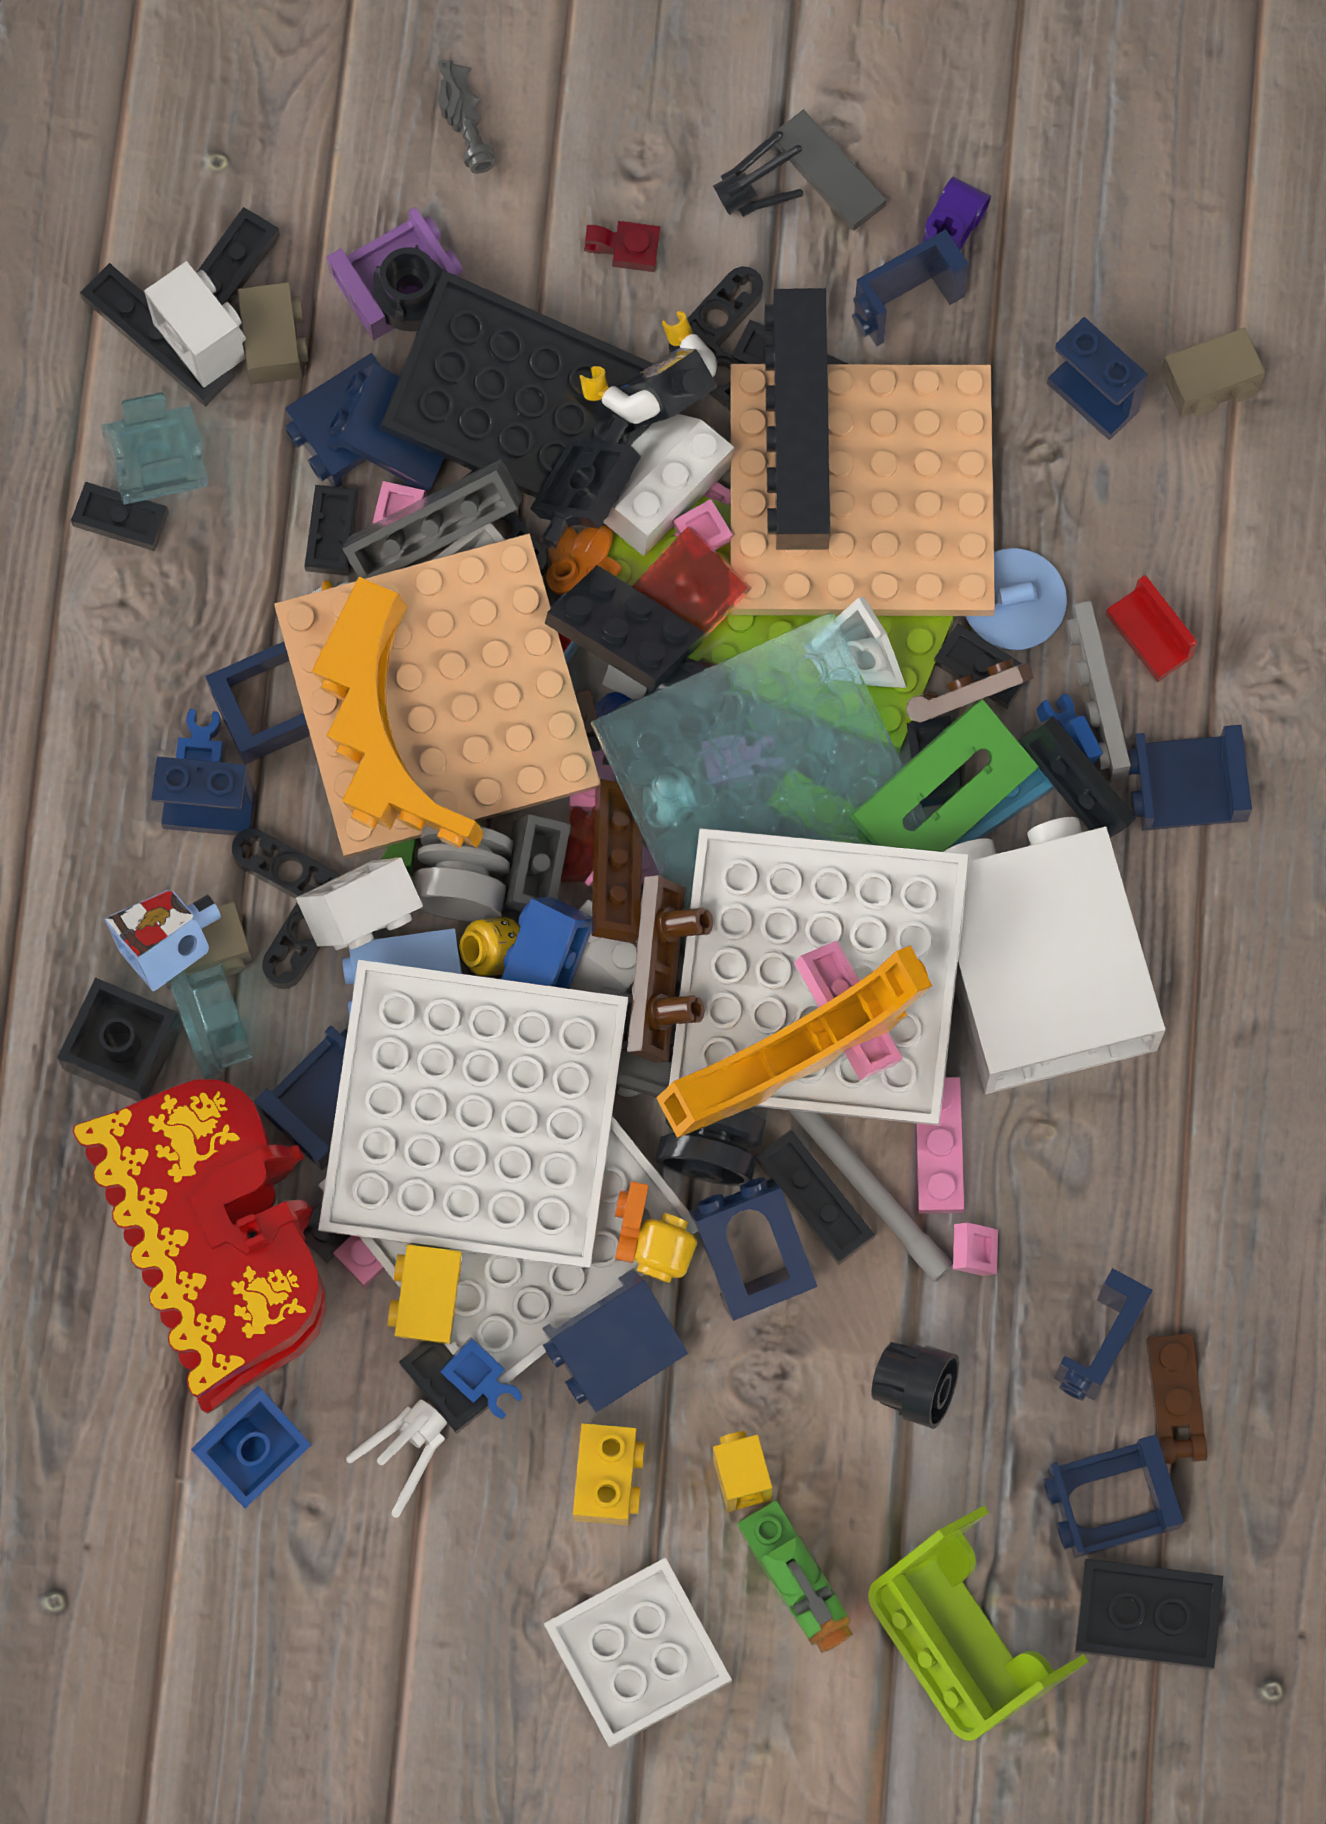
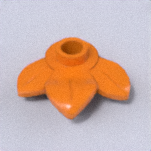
(578, 556)

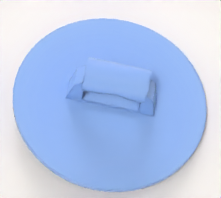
(1027, 601)

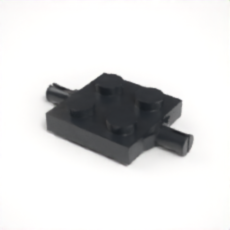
(585, 482)

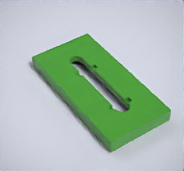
(975, 729)

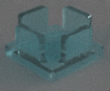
(154, 449)
(210, 1020)

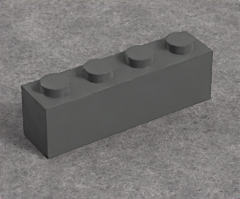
(433, 521)

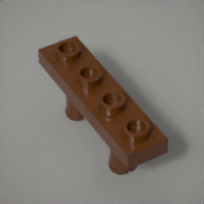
(655, 978)

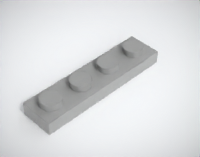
(1102, 708)

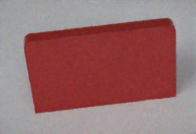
(1152, 629)

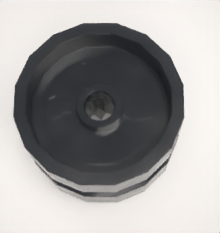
(715, 1151)

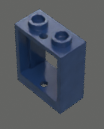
(265, 742)

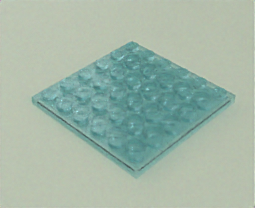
(753, 747)

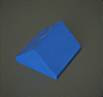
(250, 1447)

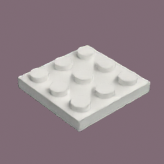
(637, 1652)

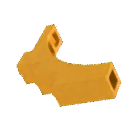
(355, 671)
(799, 1049)

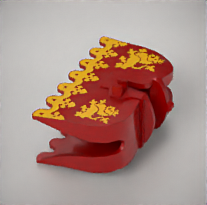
(188, 1188)

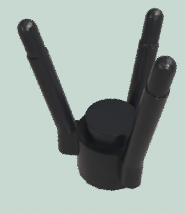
(737, 188)

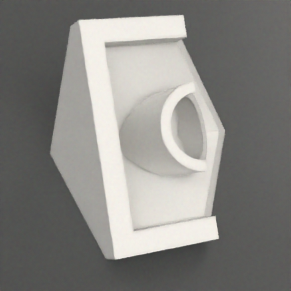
(870, 645)

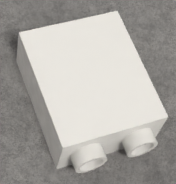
(1051, 959)

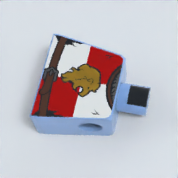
(162, 935)

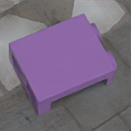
(356, 271)

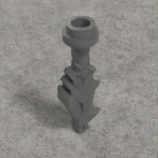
(459, 109)

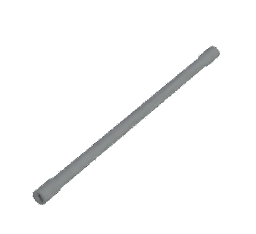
(918, 1244)

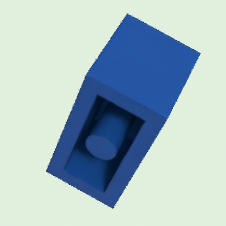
(548, 944)

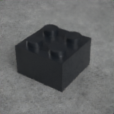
(119, 1040)

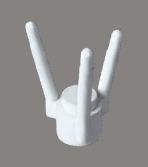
(418, 1427)

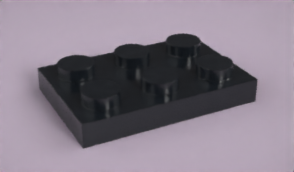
(624, 628)
(1149, 1614)

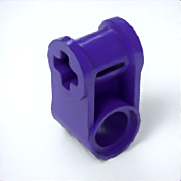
(957, 211)

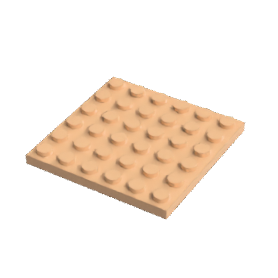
(903, 495)
(469, 690)

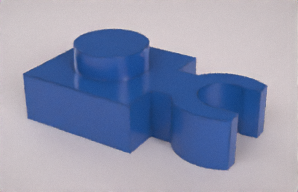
(200, 744)
(476, 1374)

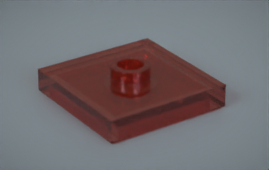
(693, 582)

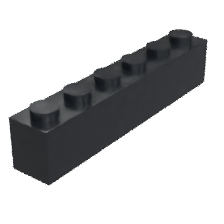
(800, 419)

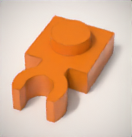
(630, 1208)

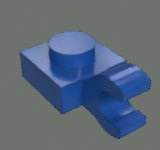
(1075, 726)

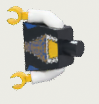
(664, 386)

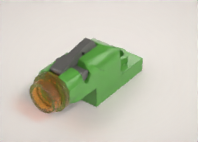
(796, 1577)

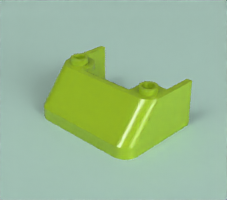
(951, 1639)

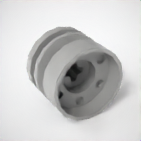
(462, 879)

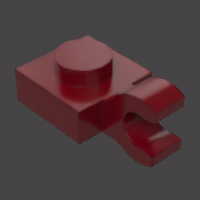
(632, 245)

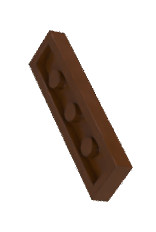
(616, 866)

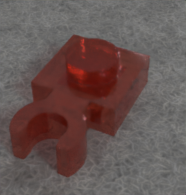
(580, 847)

